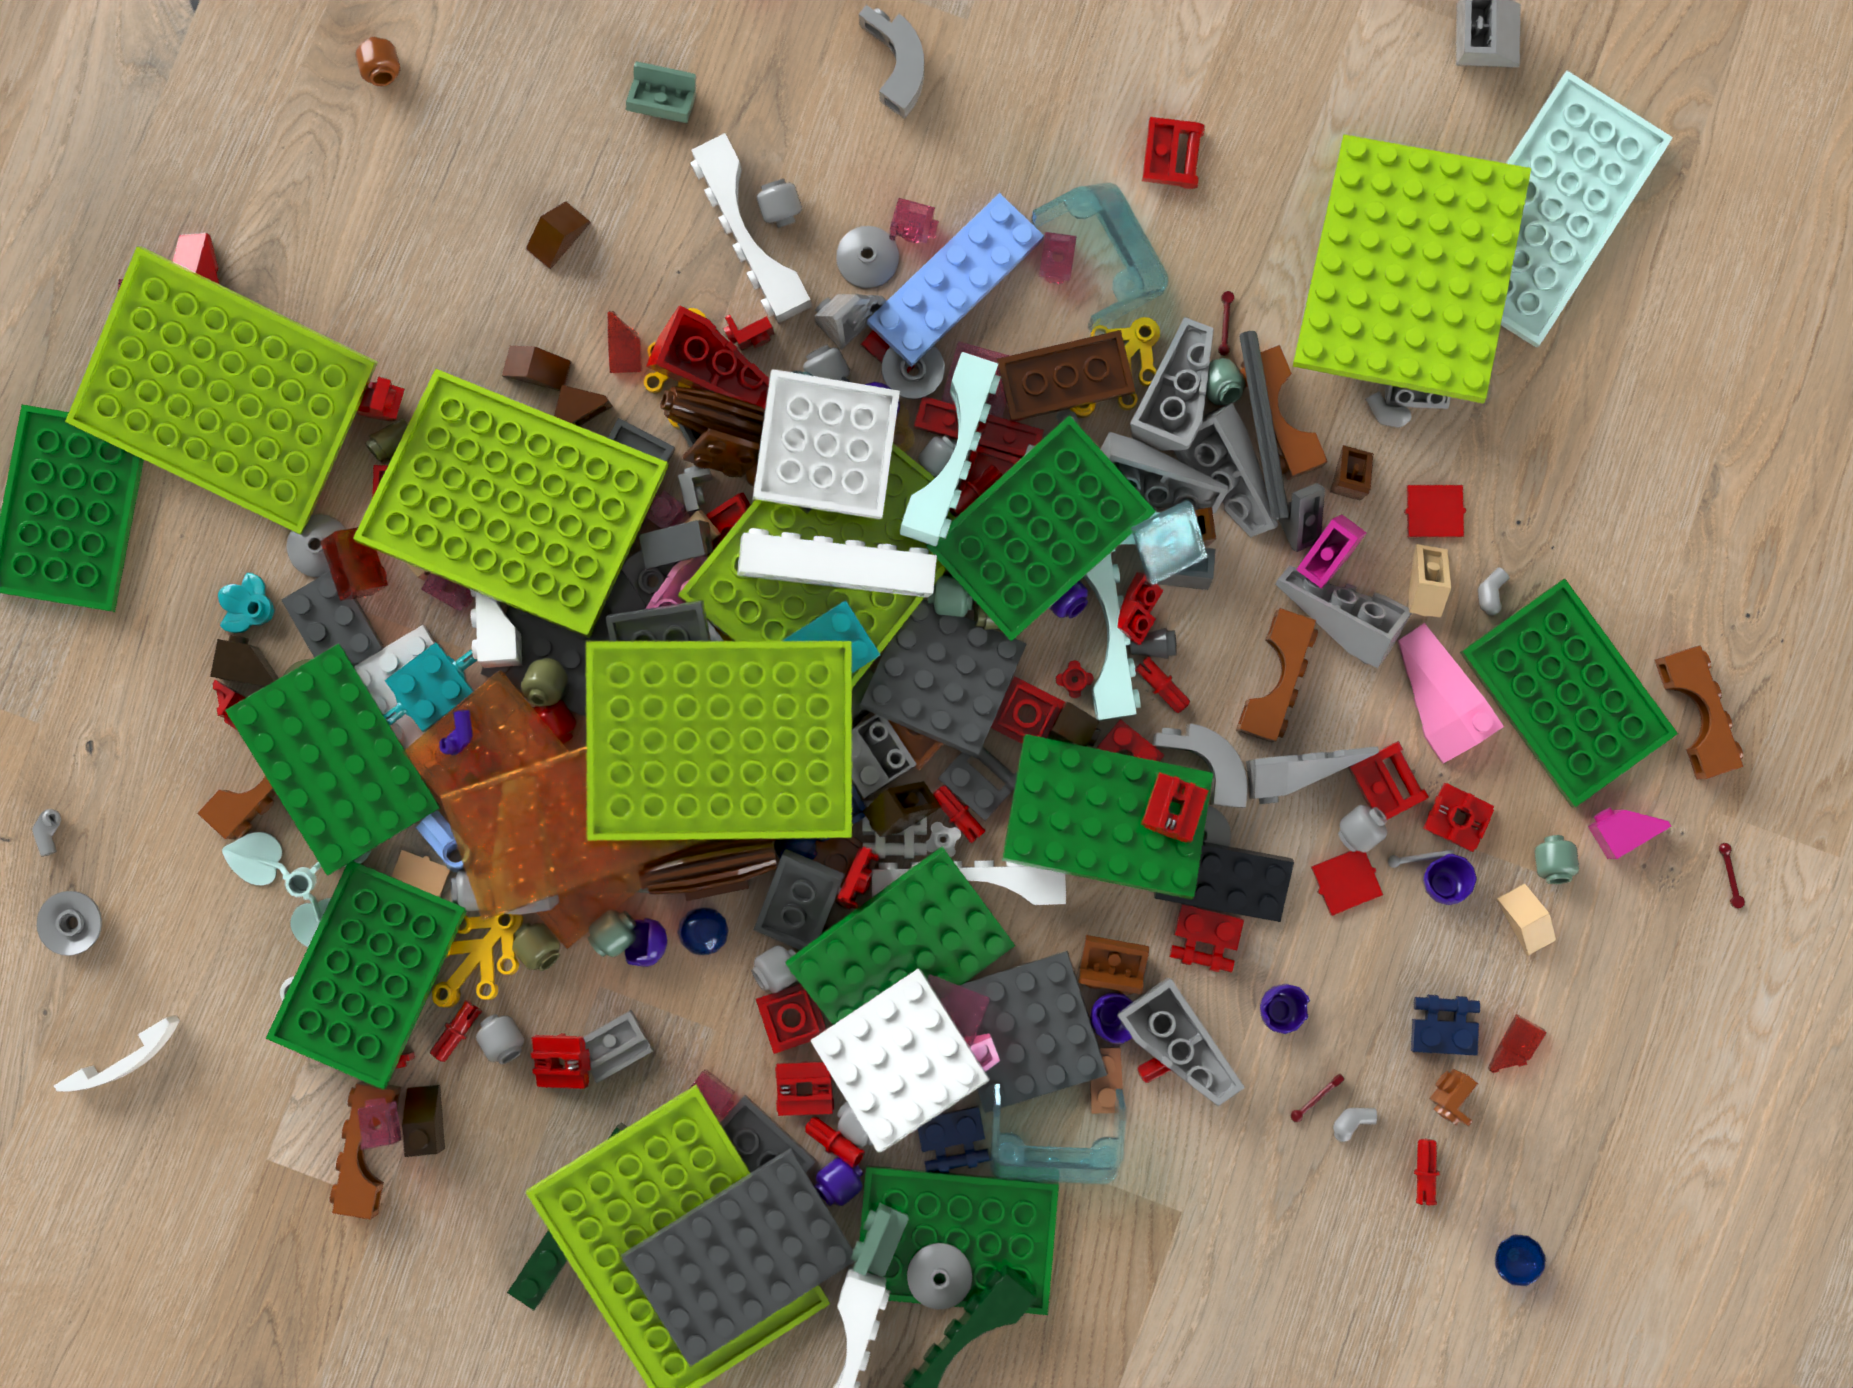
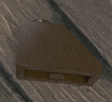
(241, 663)
(1076, 726)
(900, 808)
(423, 1121)

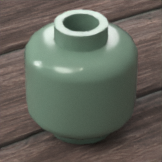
(1224, 382)
(950, 597)
(1556, 860)
(612, 933)

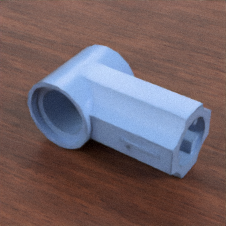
(440, 837)

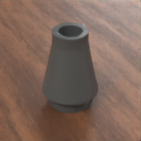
(1156, 644)

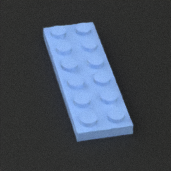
(955, 280)

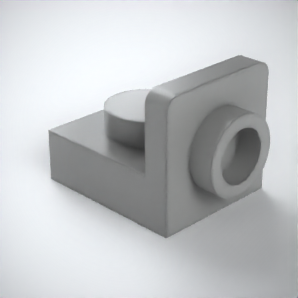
(693, 495)

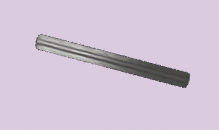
(1264, 425)

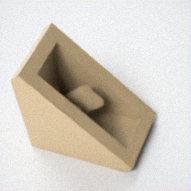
(1527, 918)

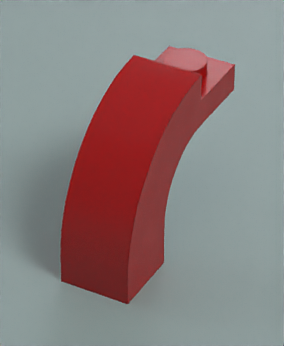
(381, 400)

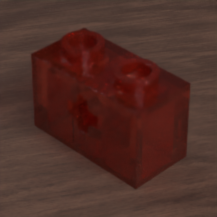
(353, 565)

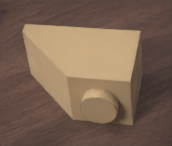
(1429, 581)

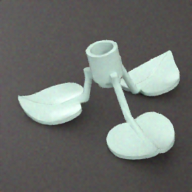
(256, 860)

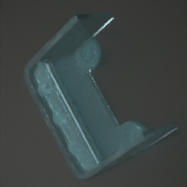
(1144, 272)
(1057, 1164)

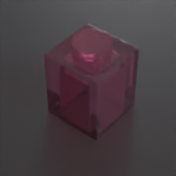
(715, 1092)

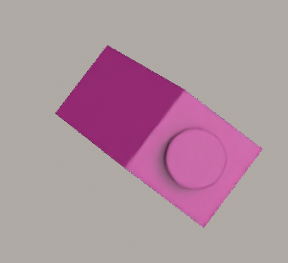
(1331, 550)
(1624, 830)

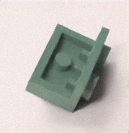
(662, 92)
(881, 1241)

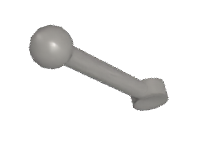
(1394, 861)

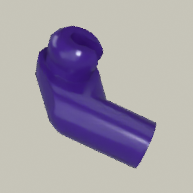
(460, 736)

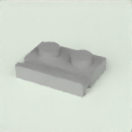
(616, 1046)

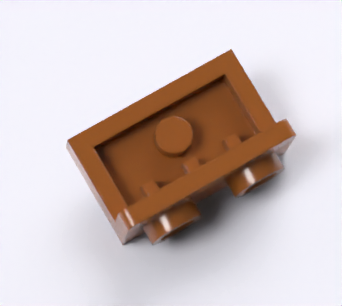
(1113, 965)
(1451, 1093)

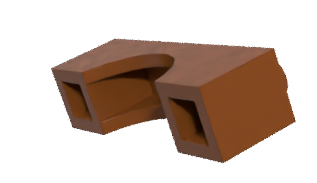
(1297, 450)
(1289, 637)
(1714, 748)
(232, 812)
(357, 1189)

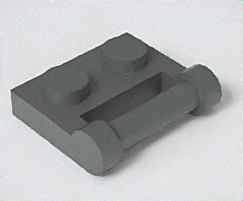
(975, 788)

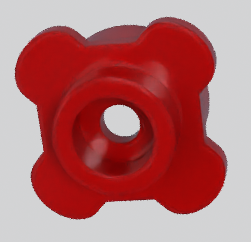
(1065, 679)

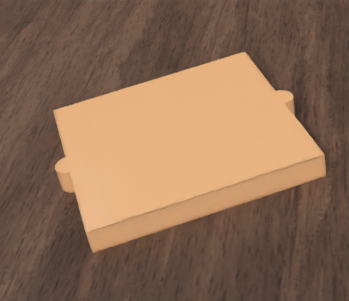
(421, 872)

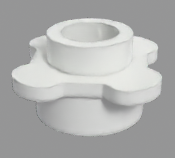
(939, 831)

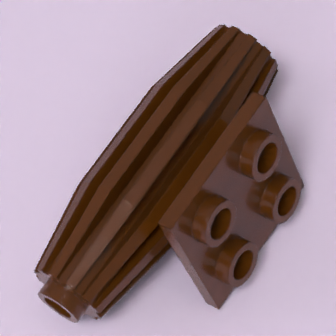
(727, 428)
(709, 868)

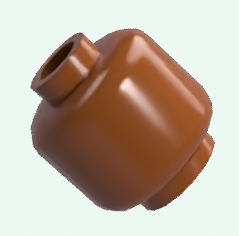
(378, 61)

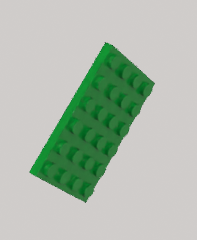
(66, 513)
(1041, 528)
(1568, 693)
(333, 759)
(1084, 814)
(918, 921)
(366, 974)
(980, 1215)

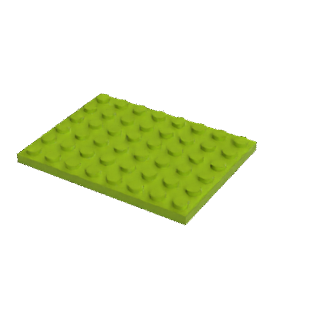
(1413, 268)
(220, 390)
(511, 502)
(776, 609)
(719, 739)
(631, 1192)

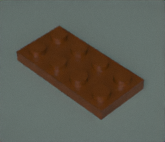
(1065, 376)

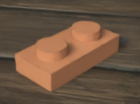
(1104, 1088)

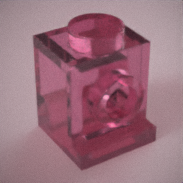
(913, 222)
(1058, 244)
(665, 511)
(457, 598)
(389, 1131)

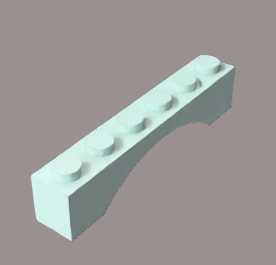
(928, 508)
(1113, 690)

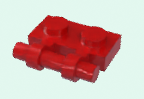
(1209, 928)

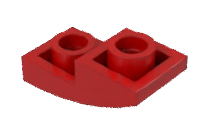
(1136, 608)

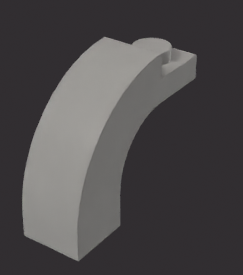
(906, 82)
(1229, 775)

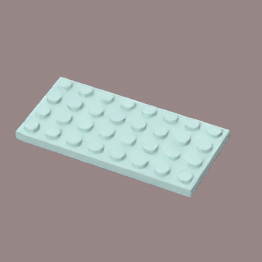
(1584, 174)

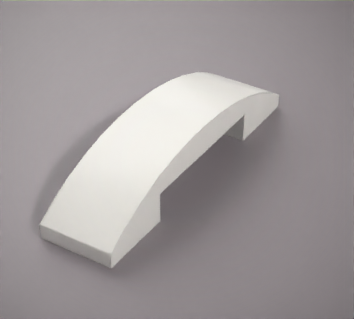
(153, 1040)

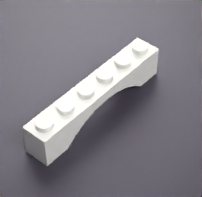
(780, 285)
(497, 638)
(1032, 883)
(858, 1307)

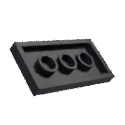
(1240, 882)

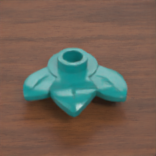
(242, 602)

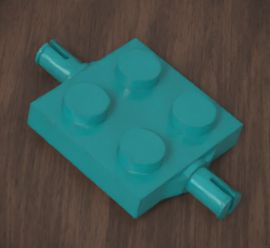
(429, 686)

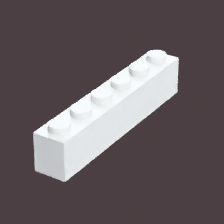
(836, 564)

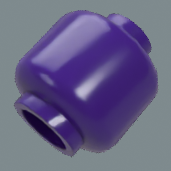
(1072, 602)
(838, 1182)

